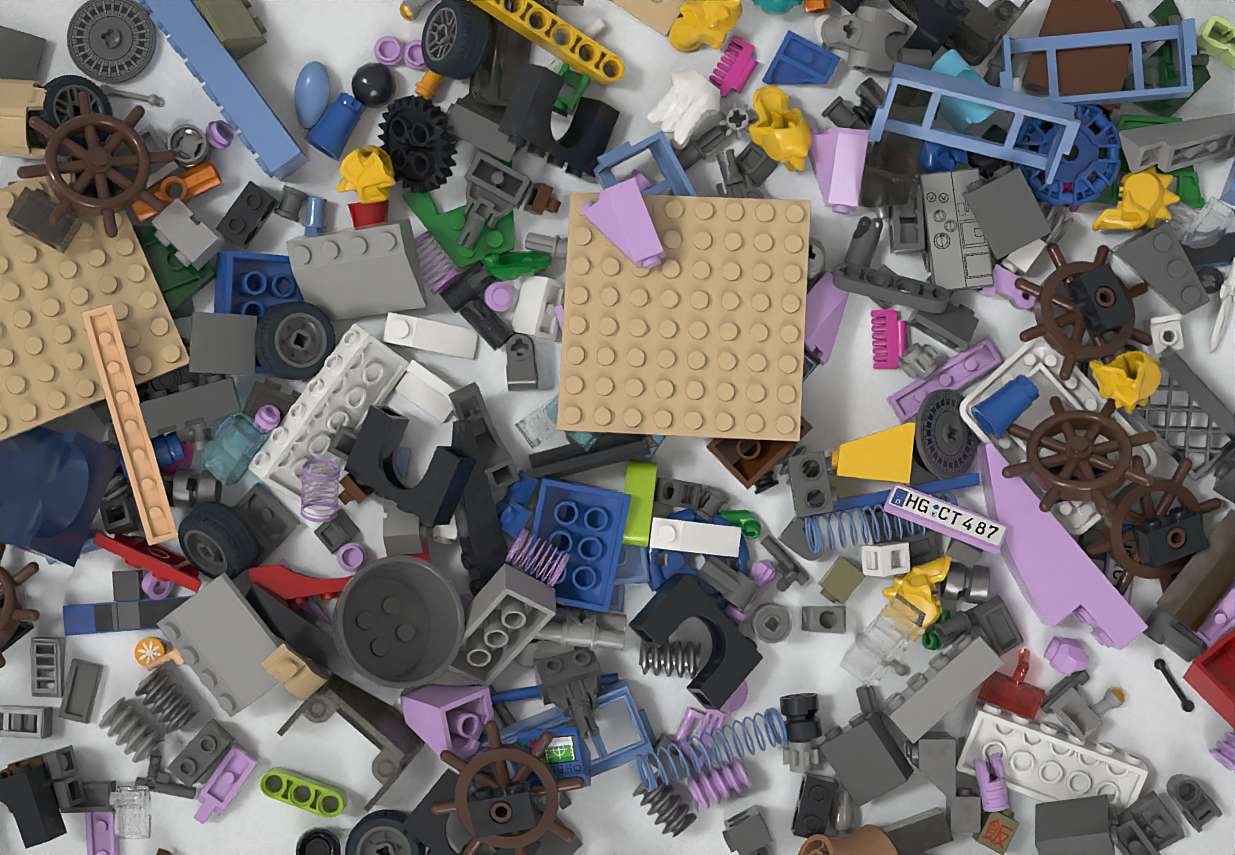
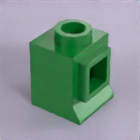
(575, 81)

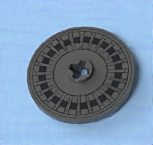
(123, 58)
(942, 435)

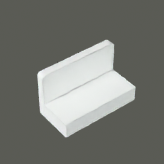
(536, 306)
(426, 391)

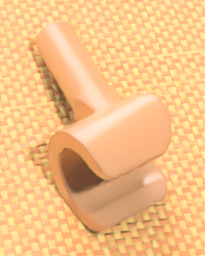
(172, 654)

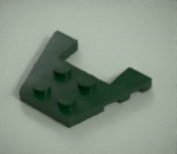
(1159, 69)
(173, 278)

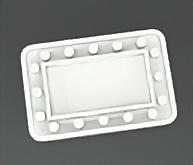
(1042, 367)

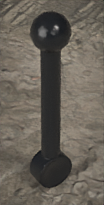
(1186, 705)

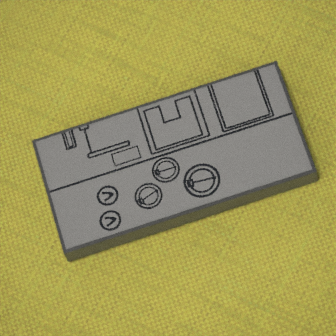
(954, 240)

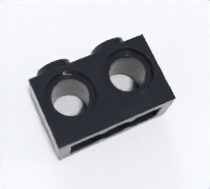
(247, 215)
(813, 805)

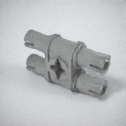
(585, 628)

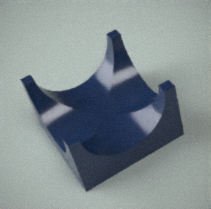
(52, 491)

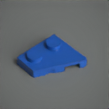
(800, 62)

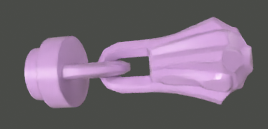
(267, 419)
(761, 573)

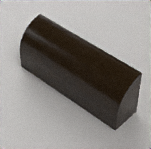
(1204, 579)

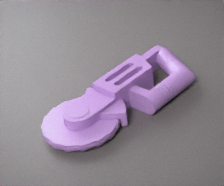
(710, 720)

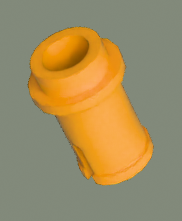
(428, 85)

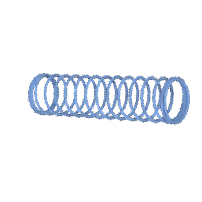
(818, 536)
(767, 722)

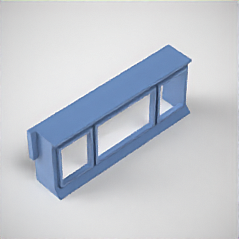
(1186, 41)
(983, 94)
(664, 156)
(555, 717)

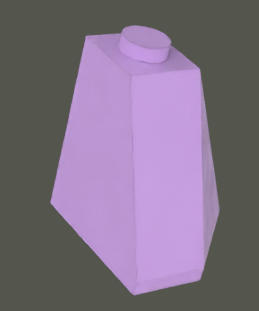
(839, 165)
(626, 223)
(823, 317)
(448, 716)

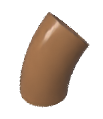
(864, 841)

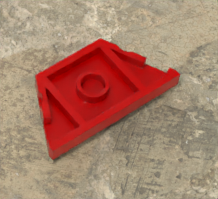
(162, 562)

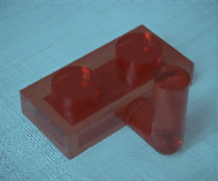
(1012, 692)

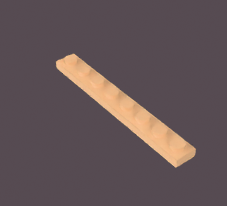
(129, 424)

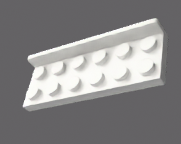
(351, 380)
(1050, 762)

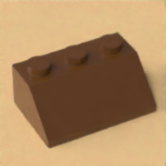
(750, 458)

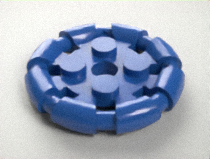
(1085, 162)
(678, 560)

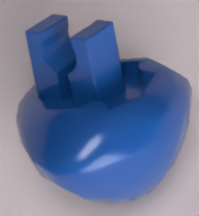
(940, 157)

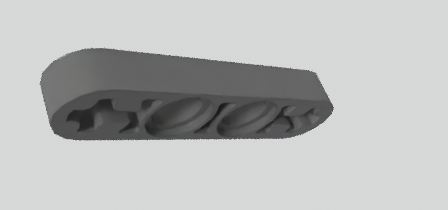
(923, 295)

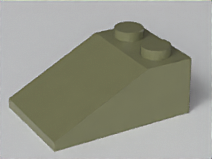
(234, 25)

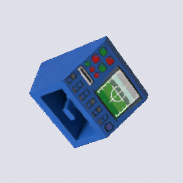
(565, 754)

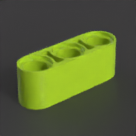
(640, 485)
(289, 795)

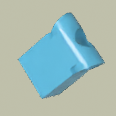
(956, 111)

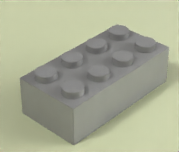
(502, 623)
(941, 686)

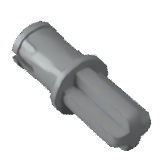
(546, 244)

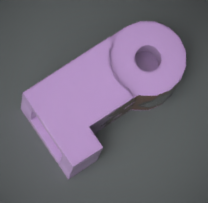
(1005, 287)

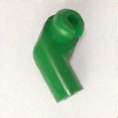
(744, 519)
(930, 640)

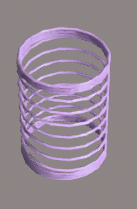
(446, 280)
(319, 477)
(559, 569)

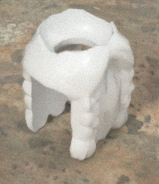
(684, 106)

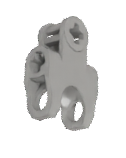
(864, 38)

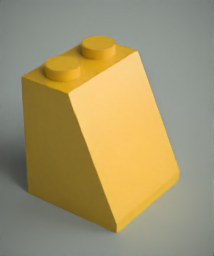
(876, 456)

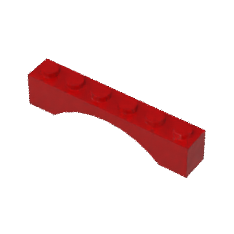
(299, 586)

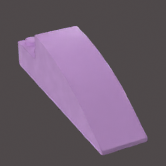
(1049, 563)

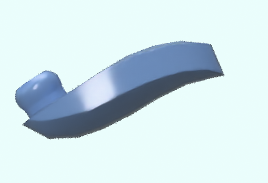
(311, 93)

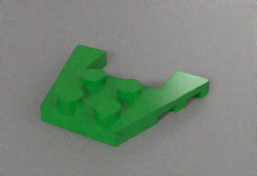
(1187, 178)
(449, 224)

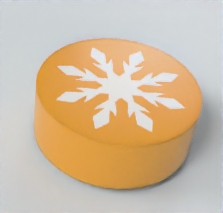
(149, 650)

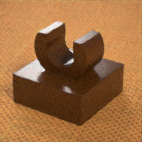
(540, 200)
(354, 490)

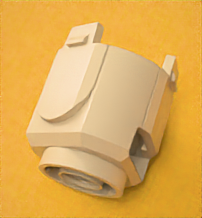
(15, 132)

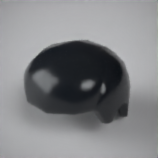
(373, 85)
(318, 842)

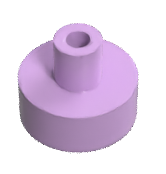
(156, 588)

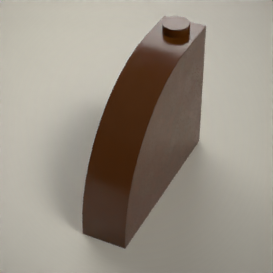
(1081, 69)

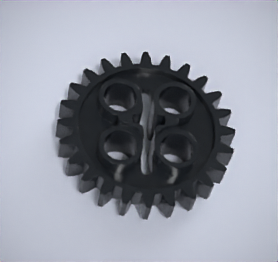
(419, 123)

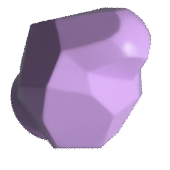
(1066, 655)

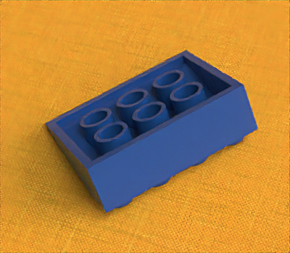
(252, 284)
(590, 528)

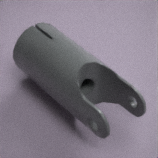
(864, 242)

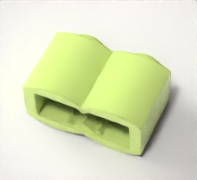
(1217, 38)

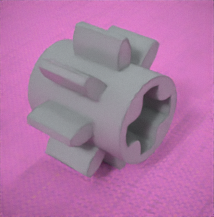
(731, 127)
(919, 360)
(800, 756)

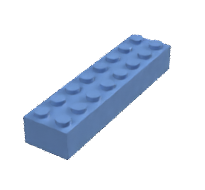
(227, 86)

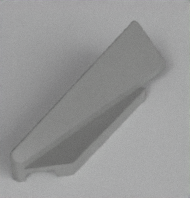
(1179, 143)

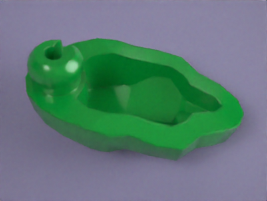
(516, 264)

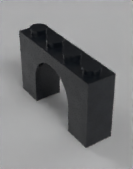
(936, 21)
(529, 123)
(374, 465)
(732, 652)
(32, 804)
(431, 828)

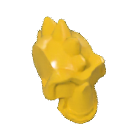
(704, 23)
(780, 130)
(368, 174)
(1142, 203)
(1128, 379)
(919, 588)

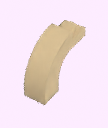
(295, 671)

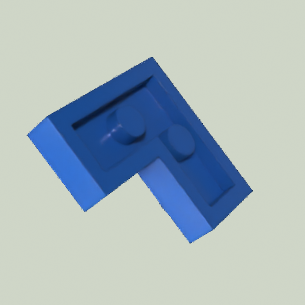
(511, 509)

